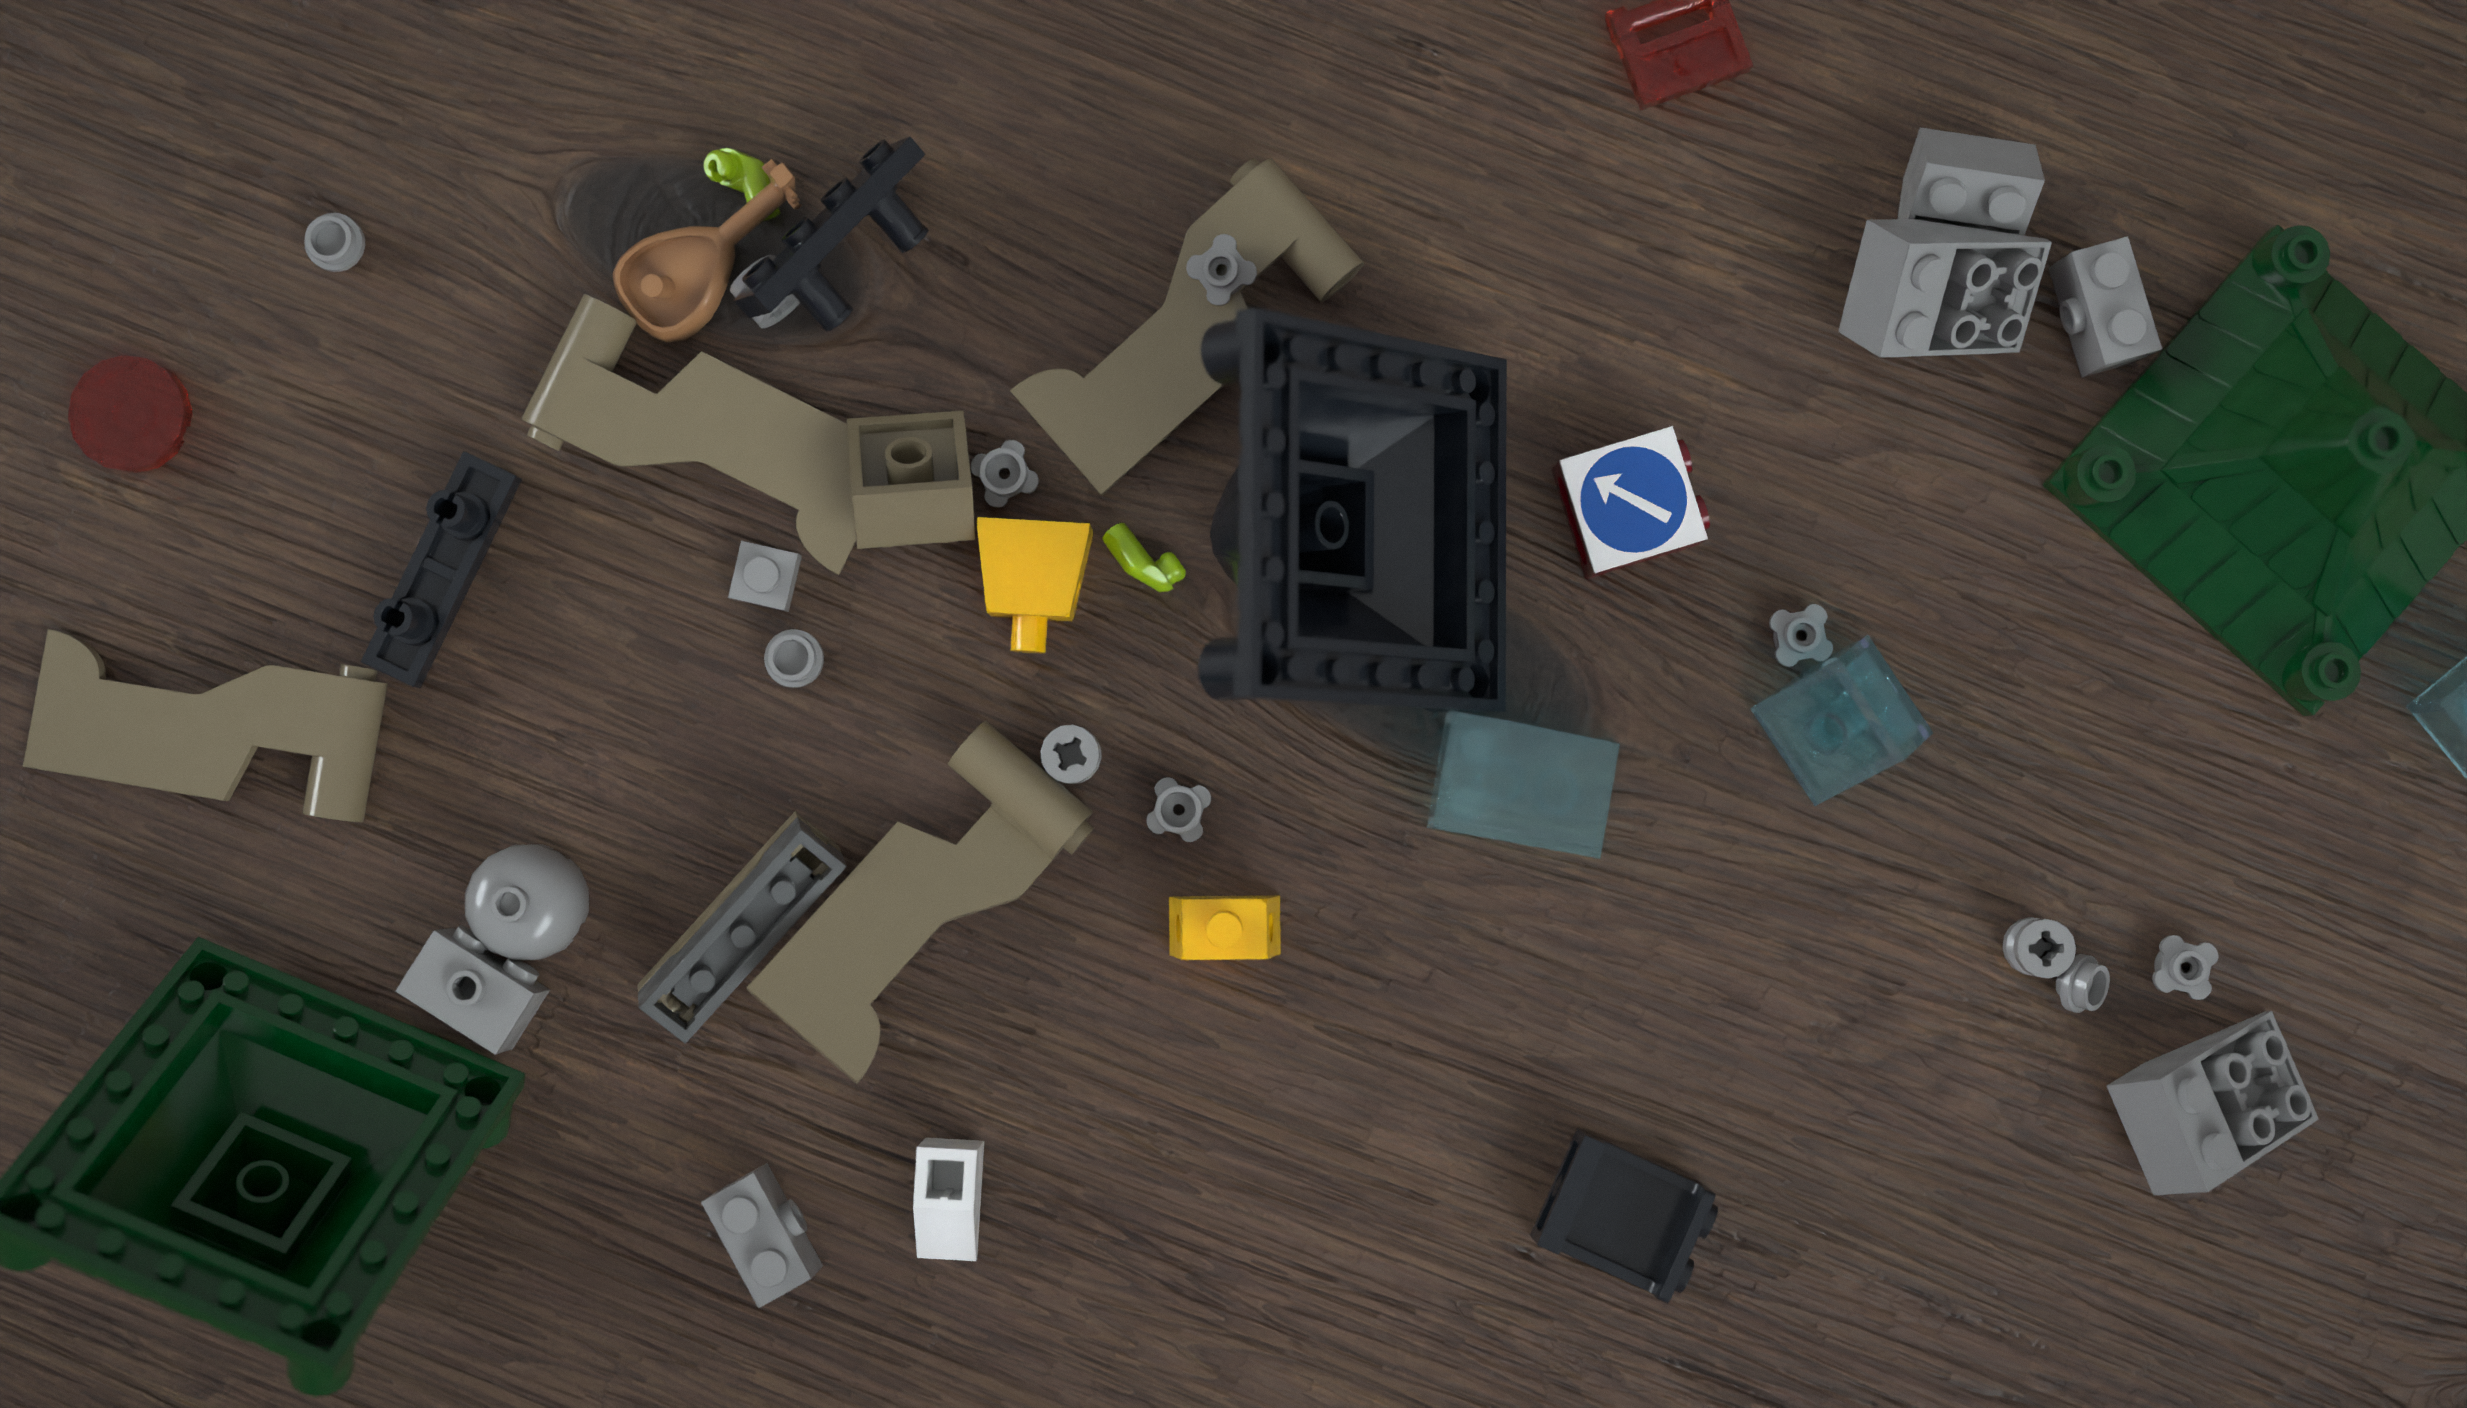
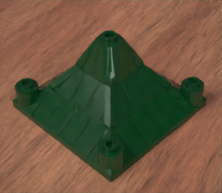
(2282, 470)
(256, 1158)

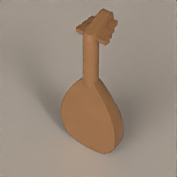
(681, 274)

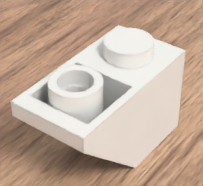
(948, 1198)

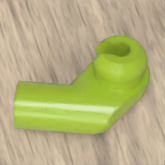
(737, 172)
(1138, 563)

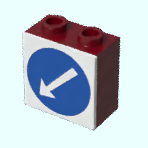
(1631, 502)

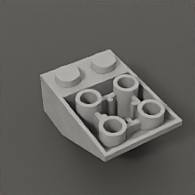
(1941, 289)
(2212, 1106)

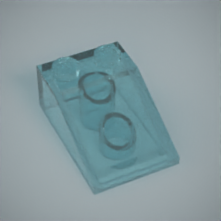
(1523, 784)

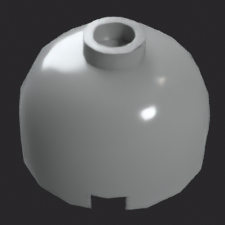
(526, 902)

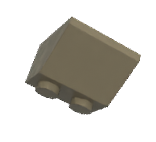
(910, 479)

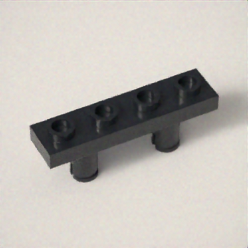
(809, 241)
(440, 570)

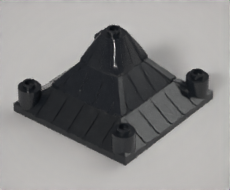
(1361, 518)

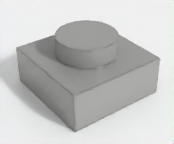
(764, 576)

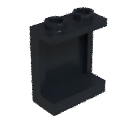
(1625, 1215)

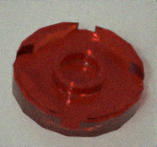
(129, 414)

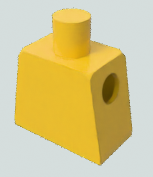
(1032, 574)
(1224, 927)

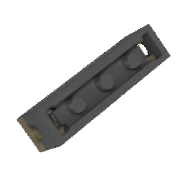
(740, 927)

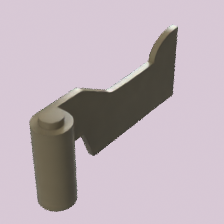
(1158, 371)
(700, 416)
(208, 738)
(909, 889)

